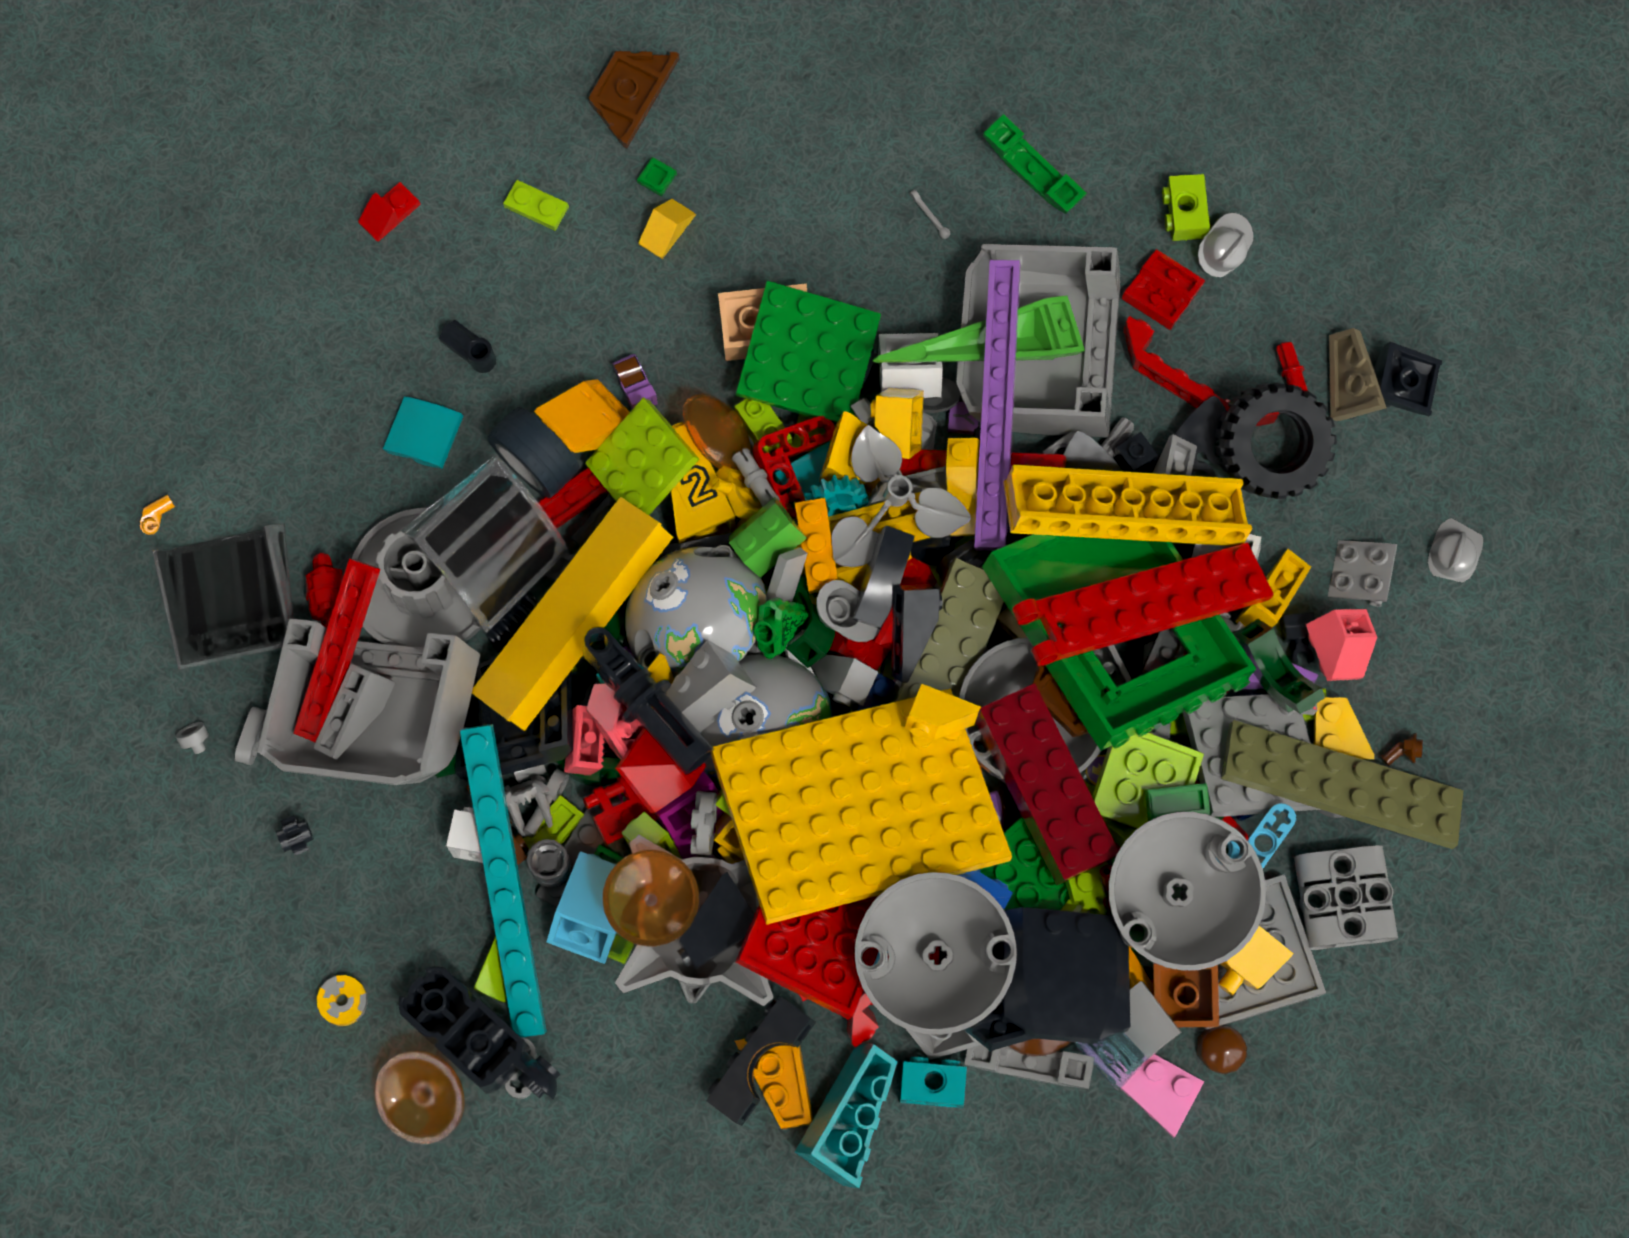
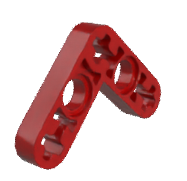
(780, 460)

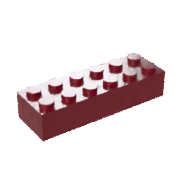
(1046, 784)

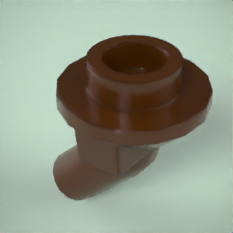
(1410, 748)

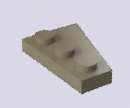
(1352, 377)

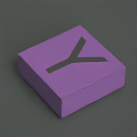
(961, 421)

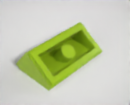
(491, 977)

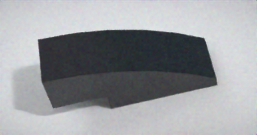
(881, 573)

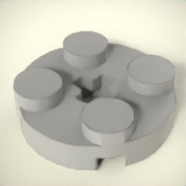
(703, 822)

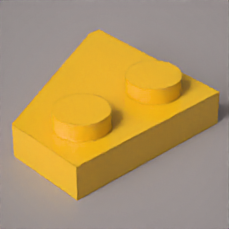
(1339, 729)

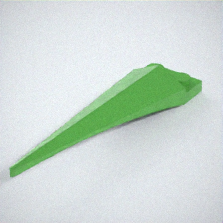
(1043, 333)

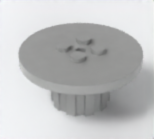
(410, 589)

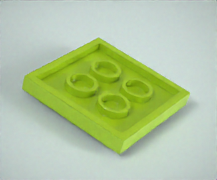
(642, 458)
(1140, 766)

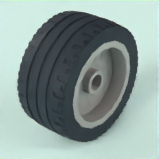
(533, 452)

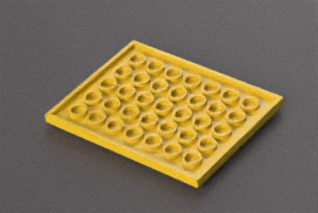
(855, 808)

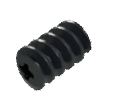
(511, 622)

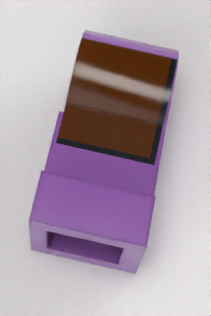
(633, 381)

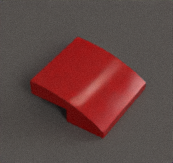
(1163, 289)

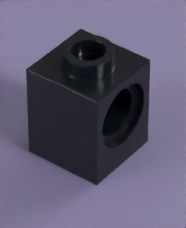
(1135, 454)
(932, 549)

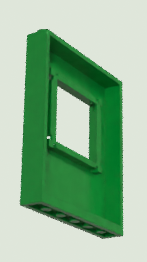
(1058, 564)

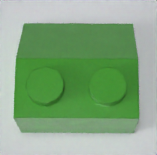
(765, 537)

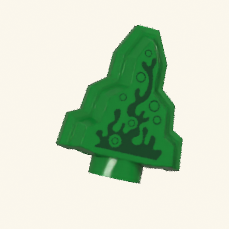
(777, 625)

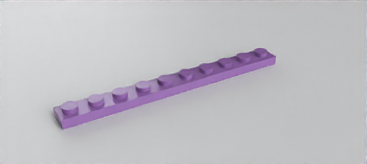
(997, 404)

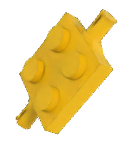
(741, 498)

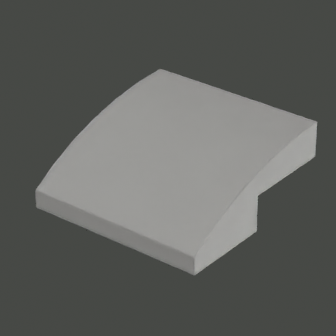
(1150, 1023)

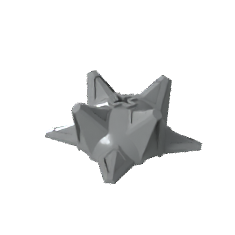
(660, 962)

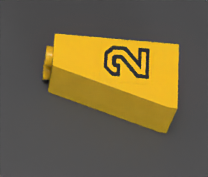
(696, 506)

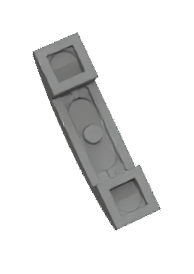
(1057, 1068)

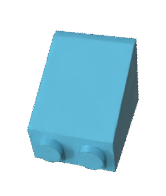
(580, 915)

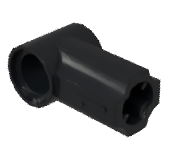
(468, 345)

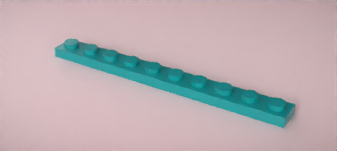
(503, 880)

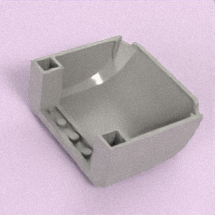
(1065, 391)
(410, 736)

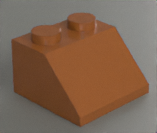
(1188, 995)

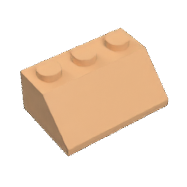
(738, 319)

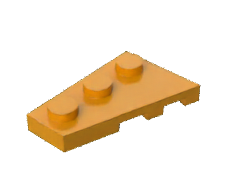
(784, 1085)

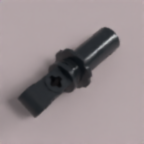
(640, 694)

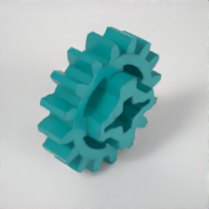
(840, 494)

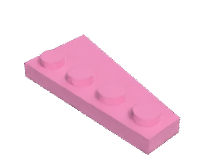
(1163, 1092)

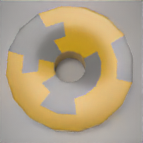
(352, 1010)

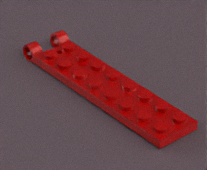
(1145, 602)

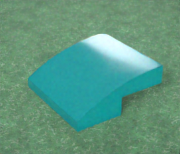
(423, 432)

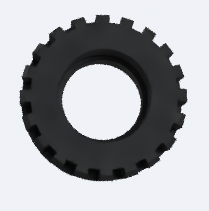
(1313, 447)

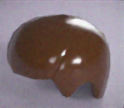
(1222, 1049)

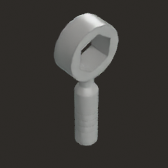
(556, 785)

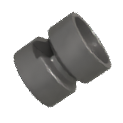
(549, 863)

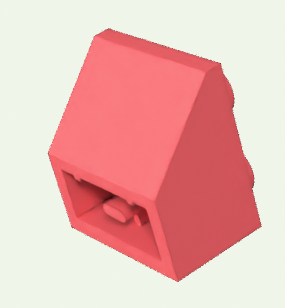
(1343, 643)
(608, 717)

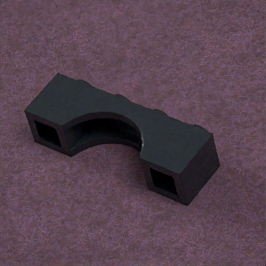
(735, 1092)

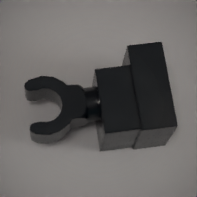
(1295, 630)

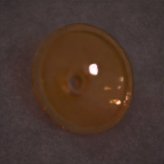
(715, 429)
(644, 875)
(407, 1105)

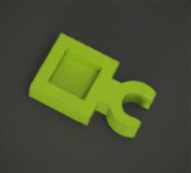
(1085, 890)

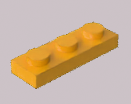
(815, 525)

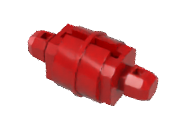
(322, 588)

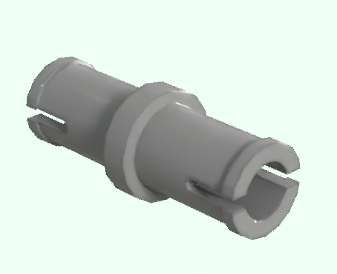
(754, 477)

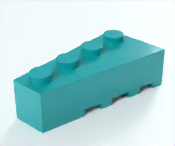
(845, 1122)

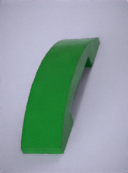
(1031, 167)

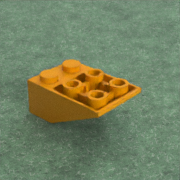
(583, 415)

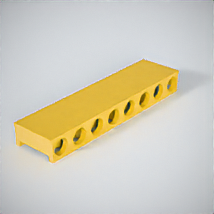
(1125, 505)
(579, 600)

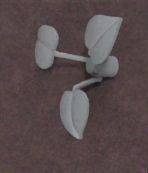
(879, 457)

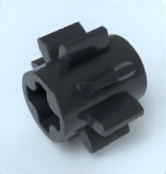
(294, 835)

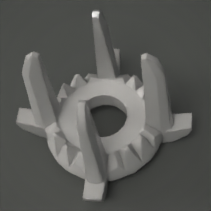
(526, 791)

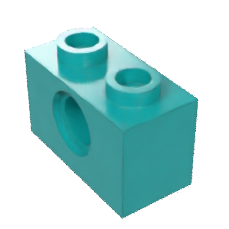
(948, 1095)

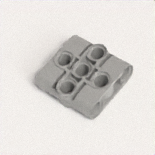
(1363, 869)

